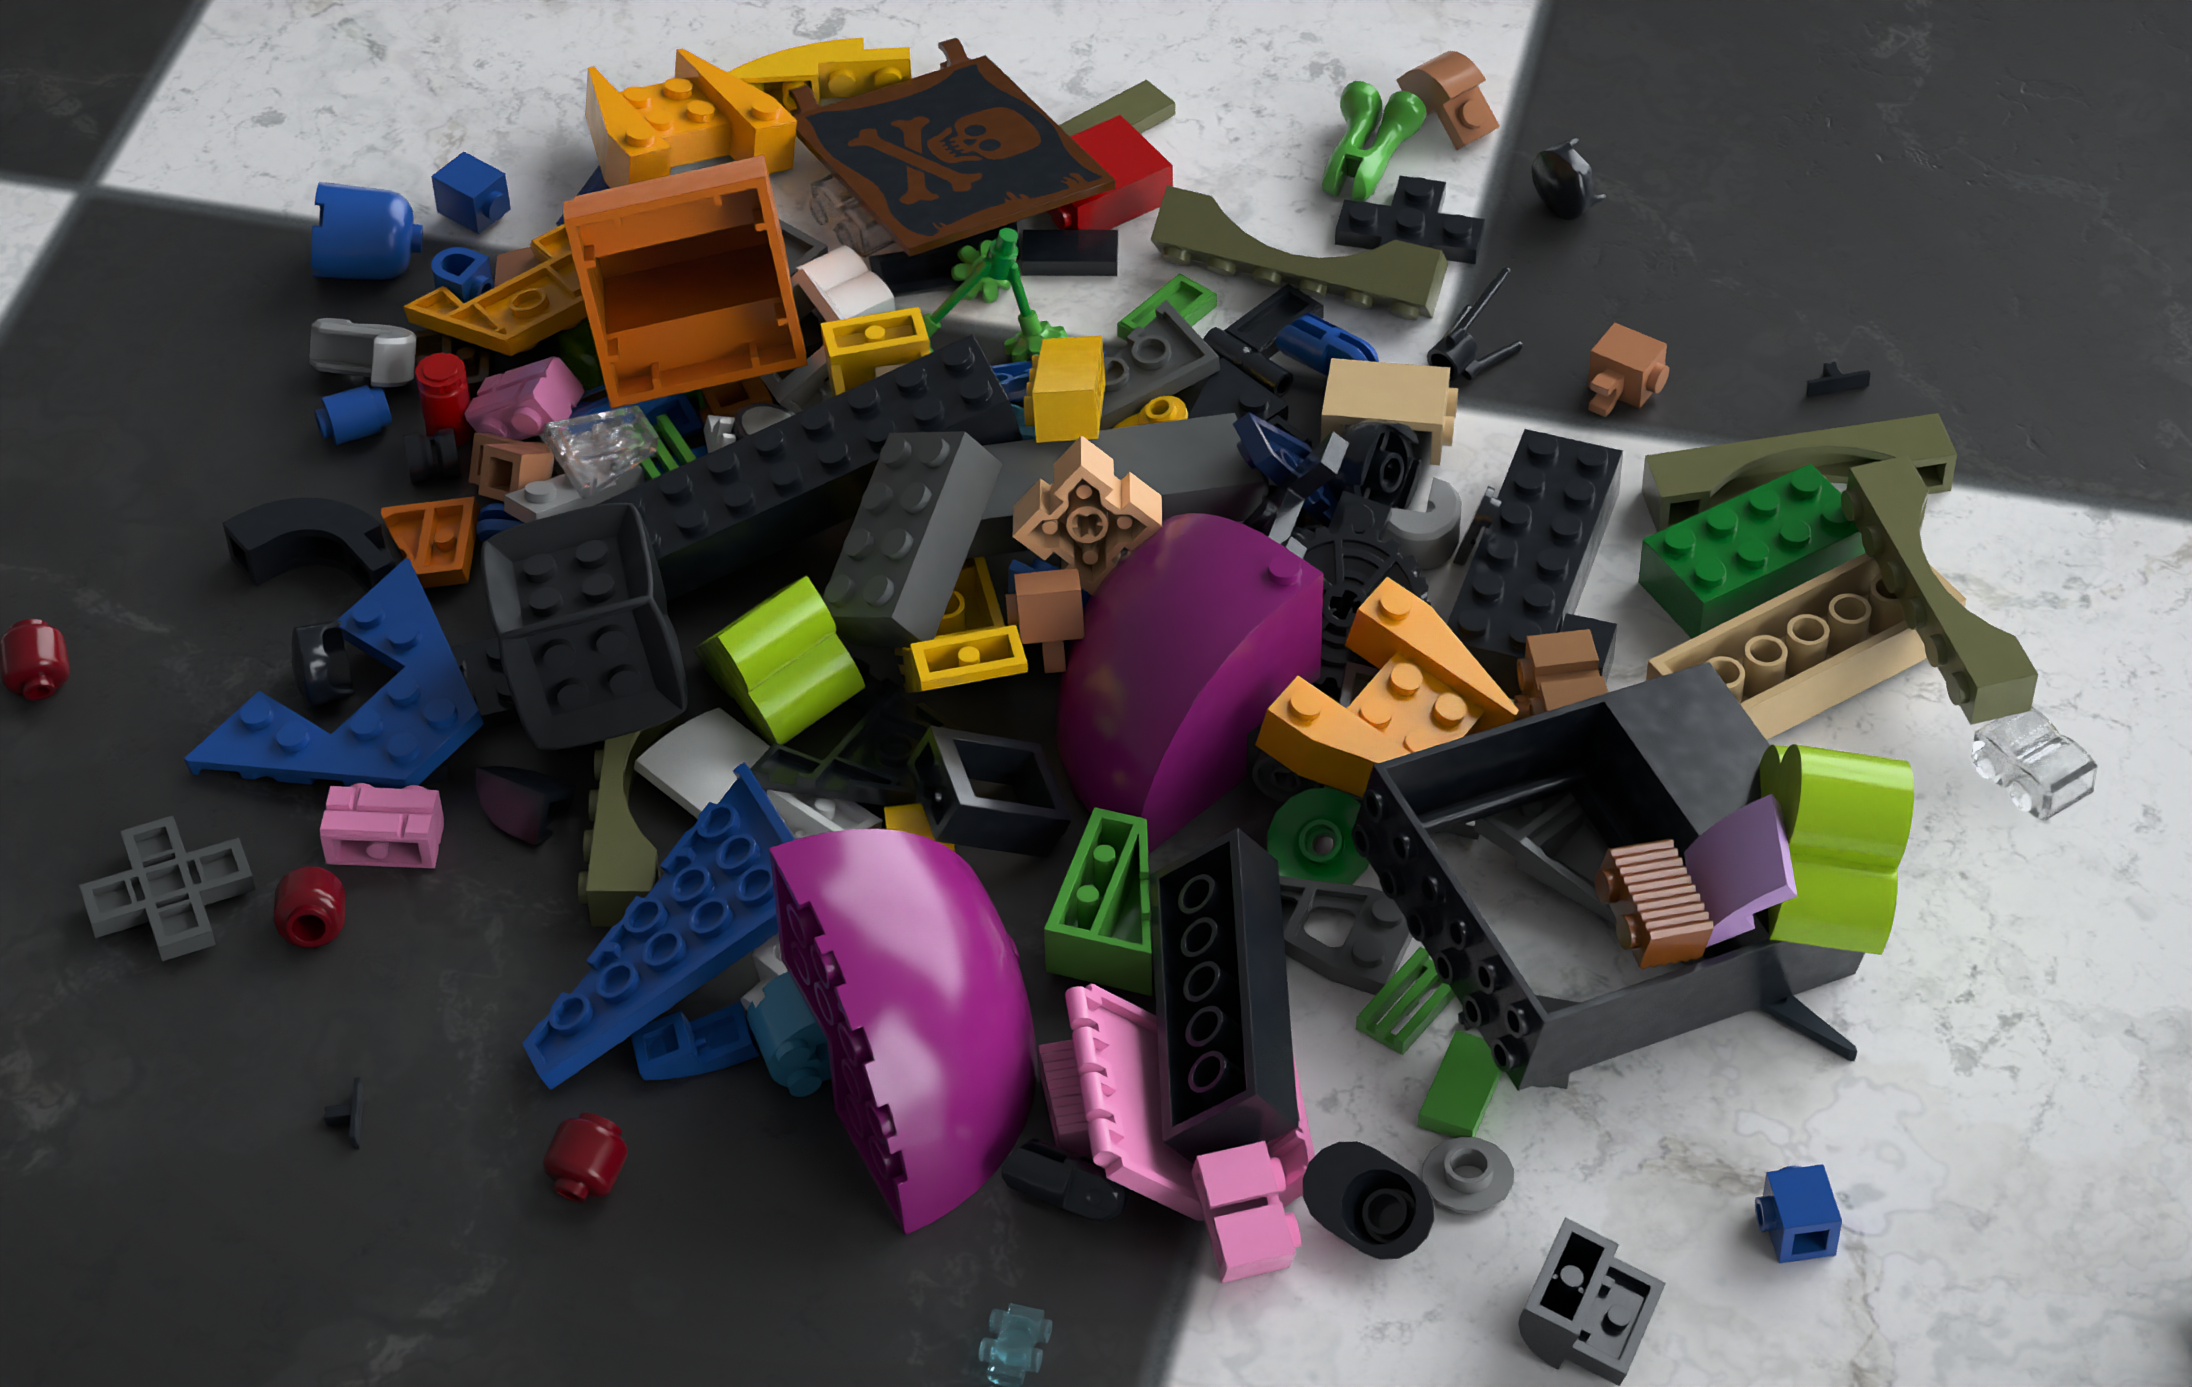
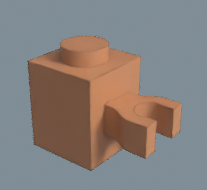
(1625, 369)
(1047, 612)

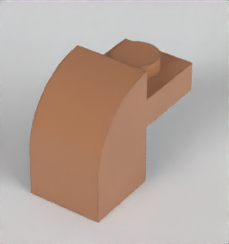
(1452, 91)
(507, 465)

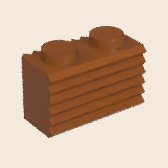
(1654, 903)

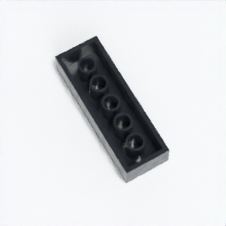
(1536, 550)
(1222, 999)

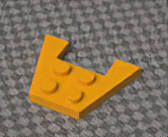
(517, 311)

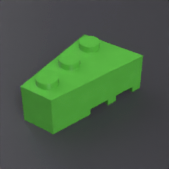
(1103, 908)

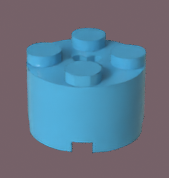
(790, 1038)

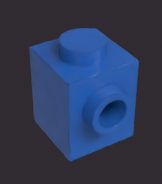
(471, 192)
(1799, 1213)

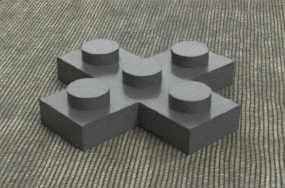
(167, 888)

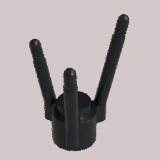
(1458, 347)

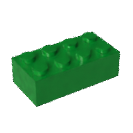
(1748, 550)

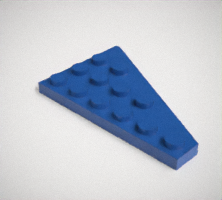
(687, 930)

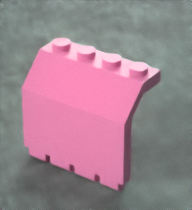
(1122, 1102)

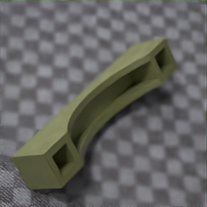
(1391, 275)
(1697, 479)
(1980, 663)
(618, 854)

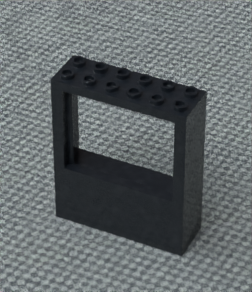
(1644, 770)

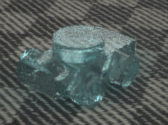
(1014, 1349)

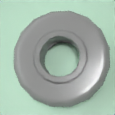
(1468, 1194)

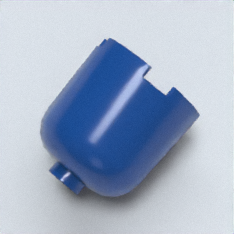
(363, 233)

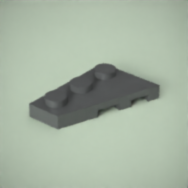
(1154, 364)

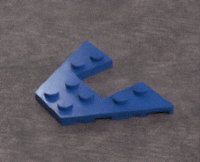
(389, 739)

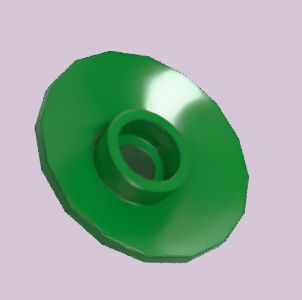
(1306, 820)

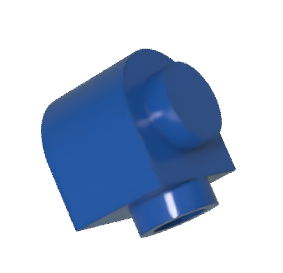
(462, 272)

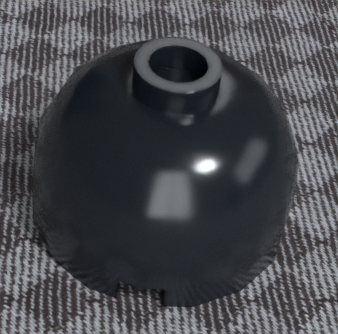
(1379, 463)

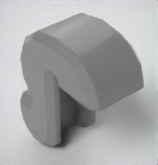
(363, 350)
(1429, 534)

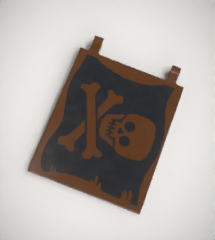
(947, 152)

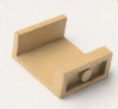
(1393, 393)

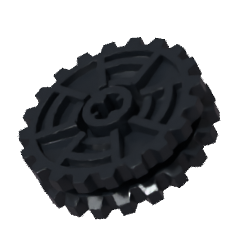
(1351, 572)

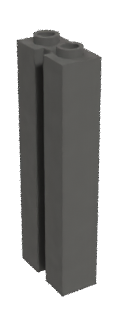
(1184, 460)

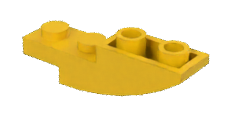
(829, 68)

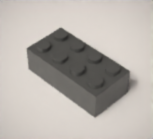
(910, 538)

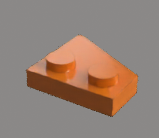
(436, 538)

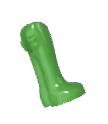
(1363, 112)

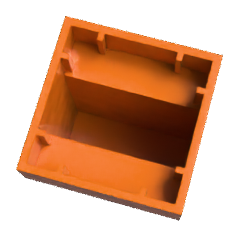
(685, 281)

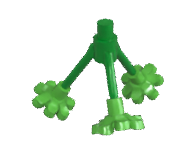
(983, 272)

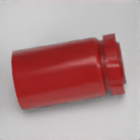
(444, 395)

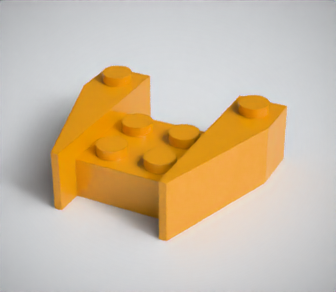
(683, 122)
(1419, 699)

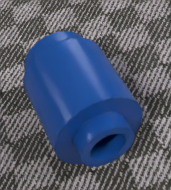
(353, 414)

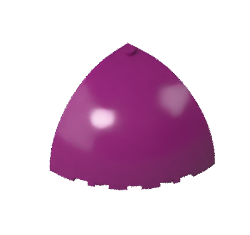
(1181, 666)
(915, 1009)

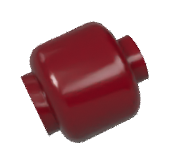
(33, 658)
(309, 907)
(585, 1157)

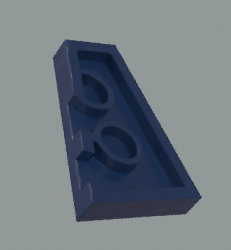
(1277, 457)

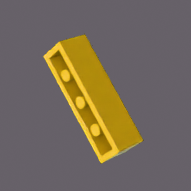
(1066, 389)

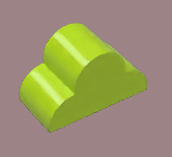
(783, 662)
(1845, 841)

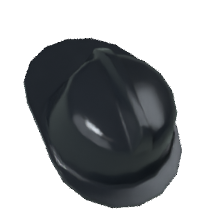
(1368, 1200)

